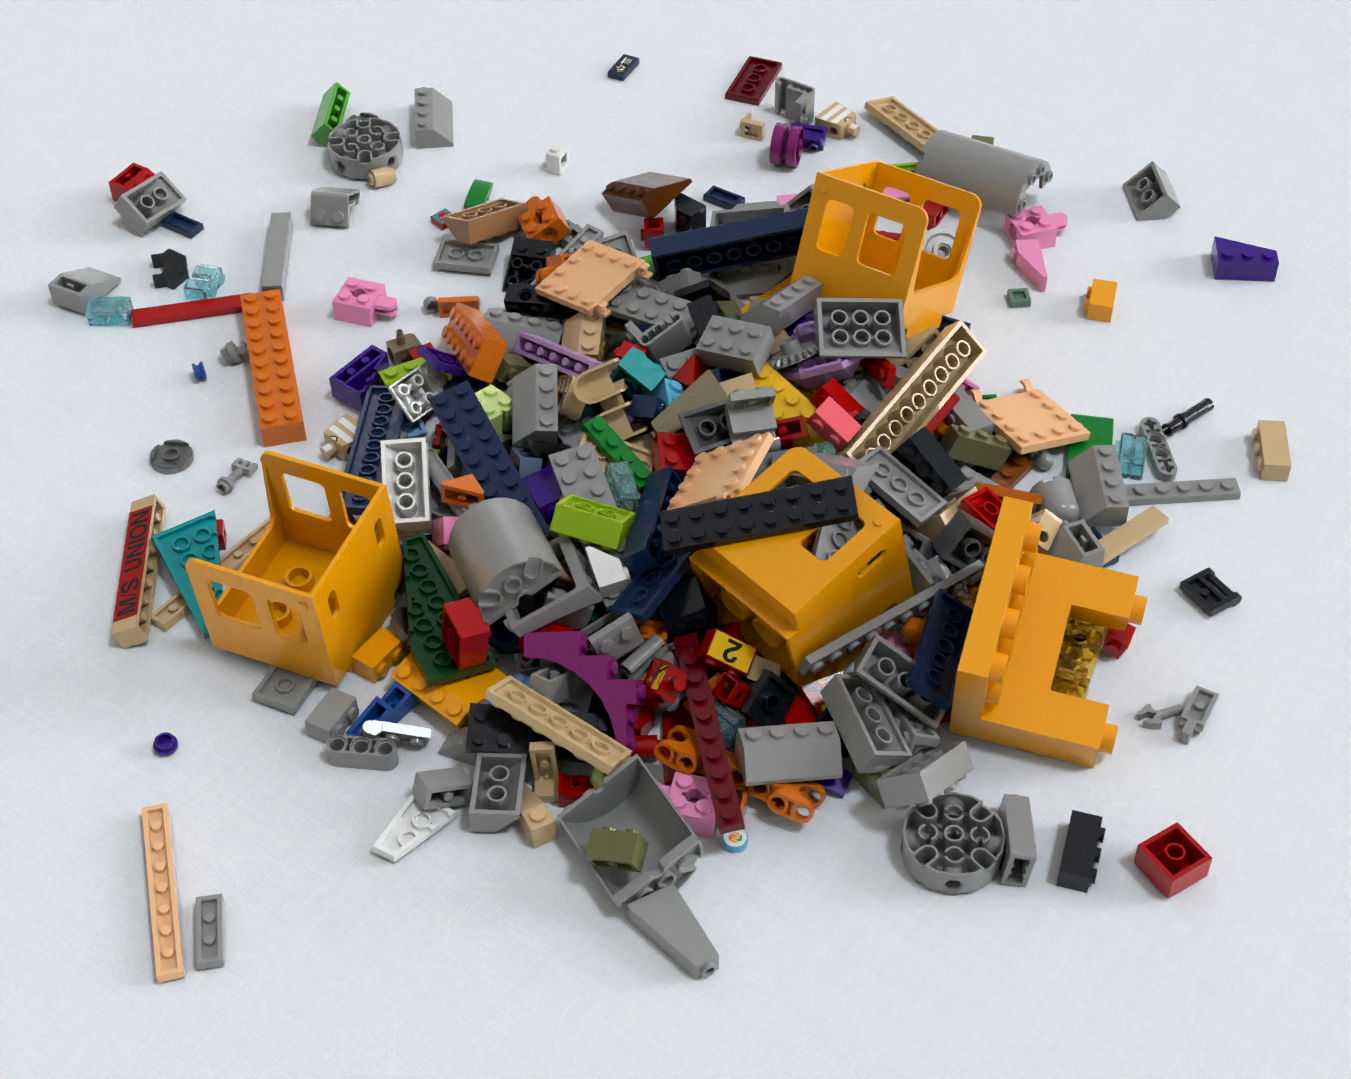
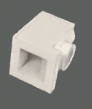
(557, 159)

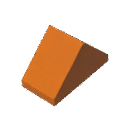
(461, 491)

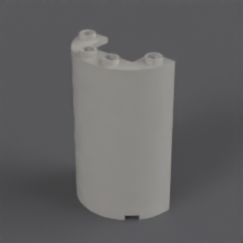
(983, 169)

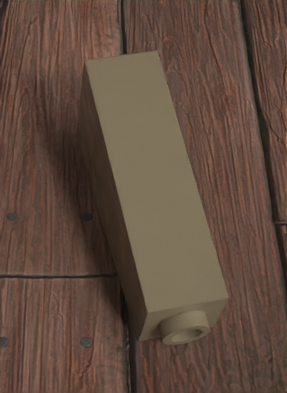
(699, 394)

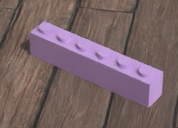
(549, 352)

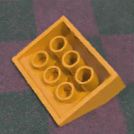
(450, 699)

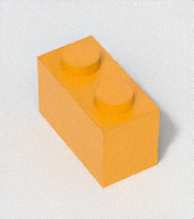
(1101, 300)
(378, 655)

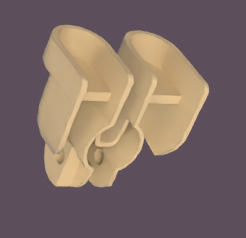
(596, 386)

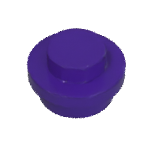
(165, 744)

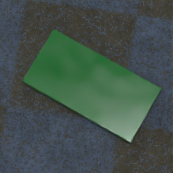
(1101, 434)

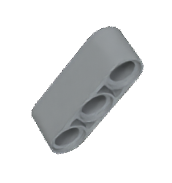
(362, 752)

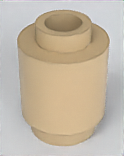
(381, 177)

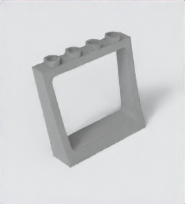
(584, 594)

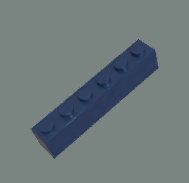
(645, 538)

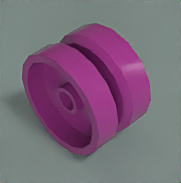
(786, 145)

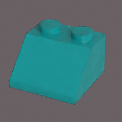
(639, 373)

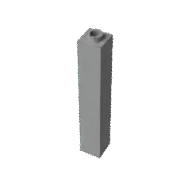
(277, 253)

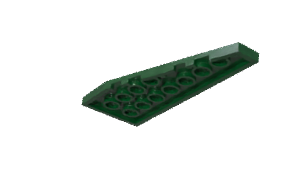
(426, 592)

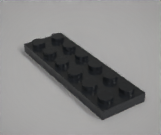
(497, 732)

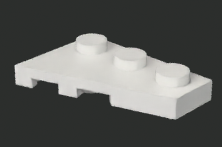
(411, 828)

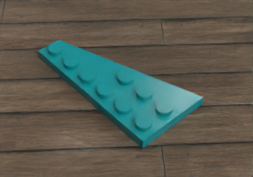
(190, 540)

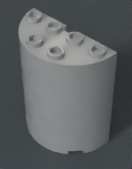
(501, 555)
(637, 802)

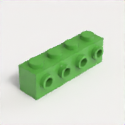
(330, 112)

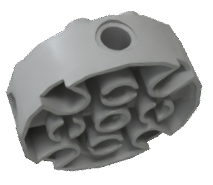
(363, 146)
(953, 843)

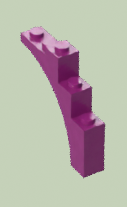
(598, 671)

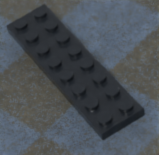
(758, 515)

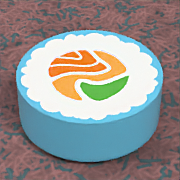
(735, 841)

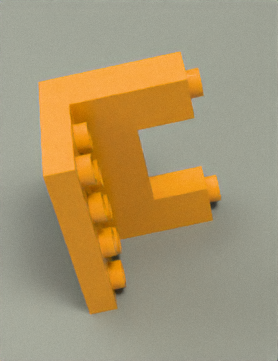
(1017, 641)

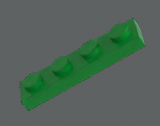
(615, 449)

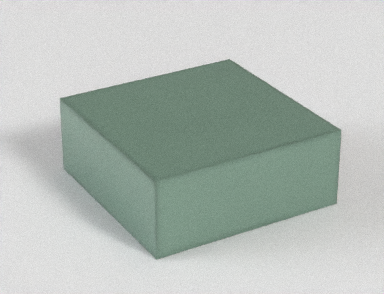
(1019, 298)

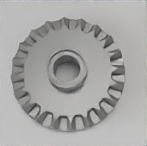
(939, 239)
(792, 353)

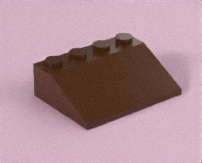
(644, 193)

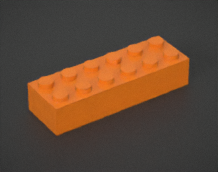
(474, 342)

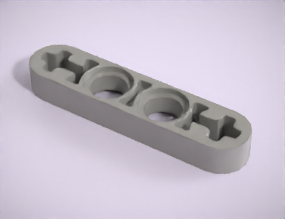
(1158, 449)

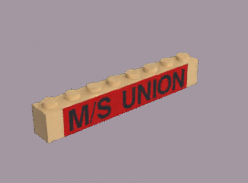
(138, 573)

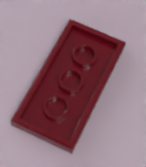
(753, 80)

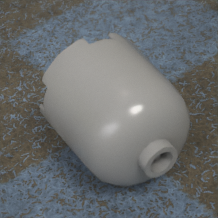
(1058, 499)

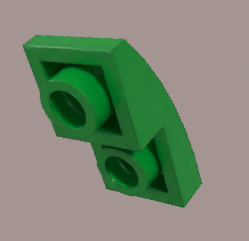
(478, 193)

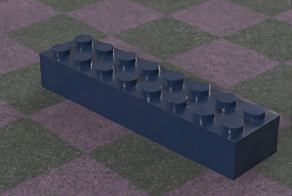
(729, 244)

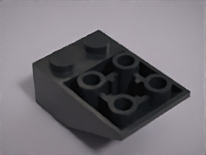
(526, 258)

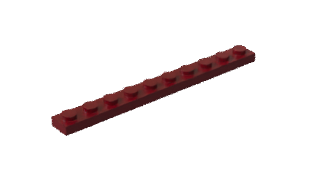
(709, 736)

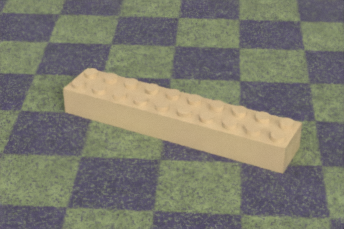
(919, 392)

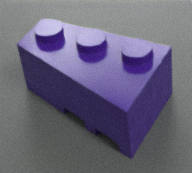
(1243, 261)
(352, 380)

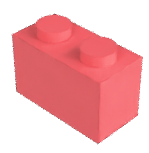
(833, 423)

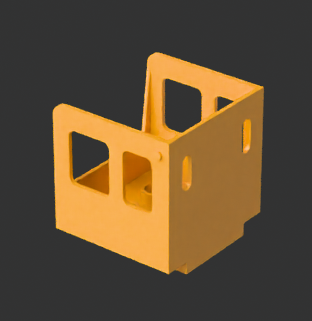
(856, 262)
(311, 580)
(791, 598)

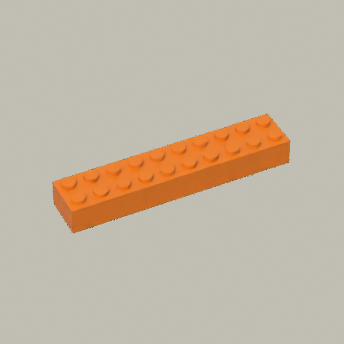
(272, 368)

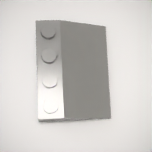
(859, 328)

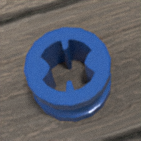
(199, 371)

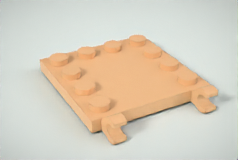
(592, 278)
(1031, 420)
(722, 472)

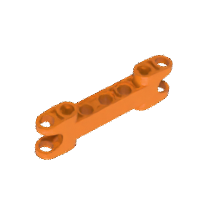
(780, 797)

